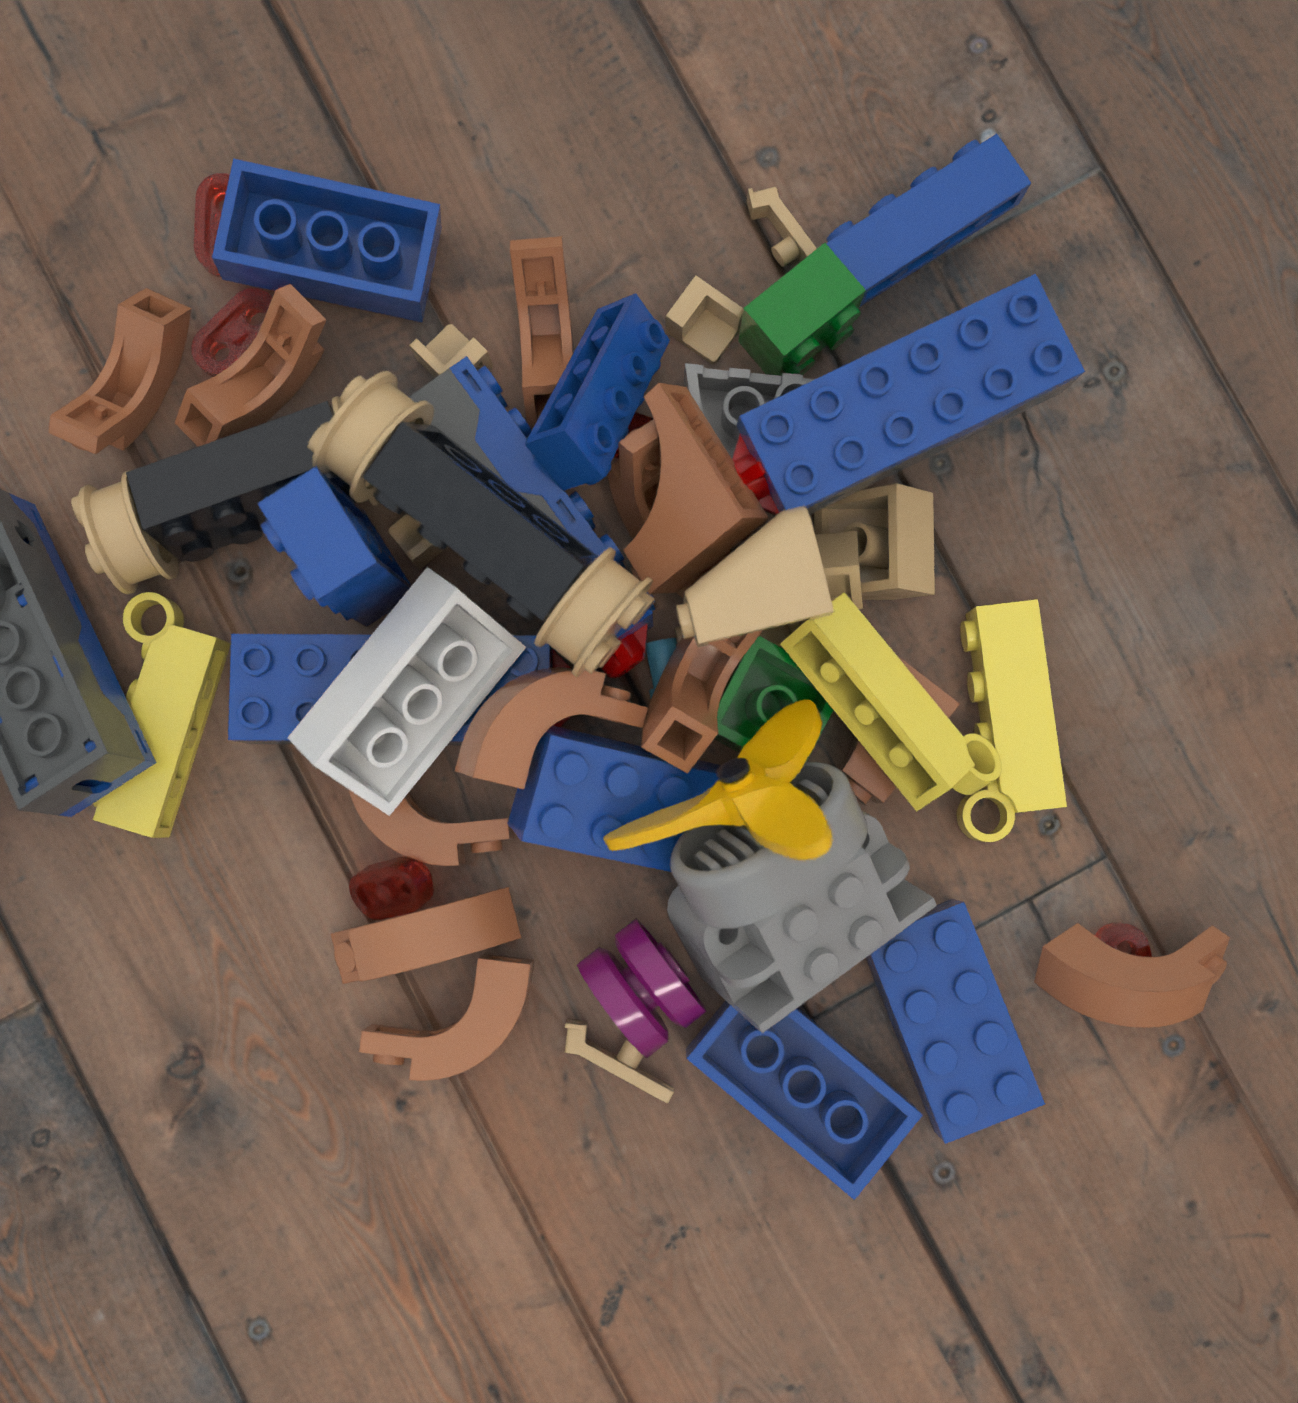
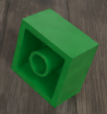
(802, 314)
(759, 689)

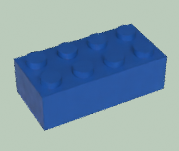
(327, 240)
(334, 548)
(592, 785)
(953, 1024)
(807, 1092)

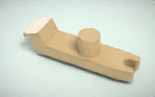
(795, 241)
(622, 1065)

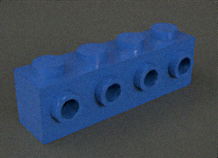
(930, 216)
(598, 393)

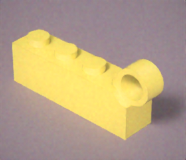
(889, 708)
(171, 710)
(1014, 713)

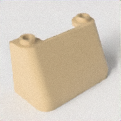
(762, 585)

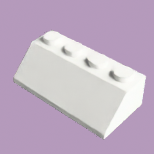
(406, 692)

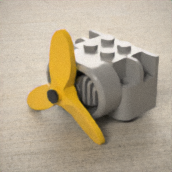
(779, 873)

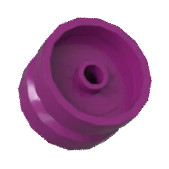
(636, 991)

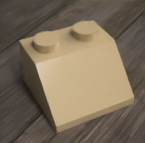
(893, 539)

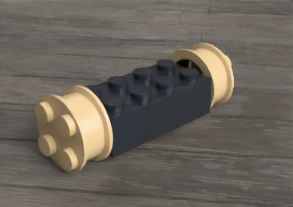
(390, 451)
(196, 499)

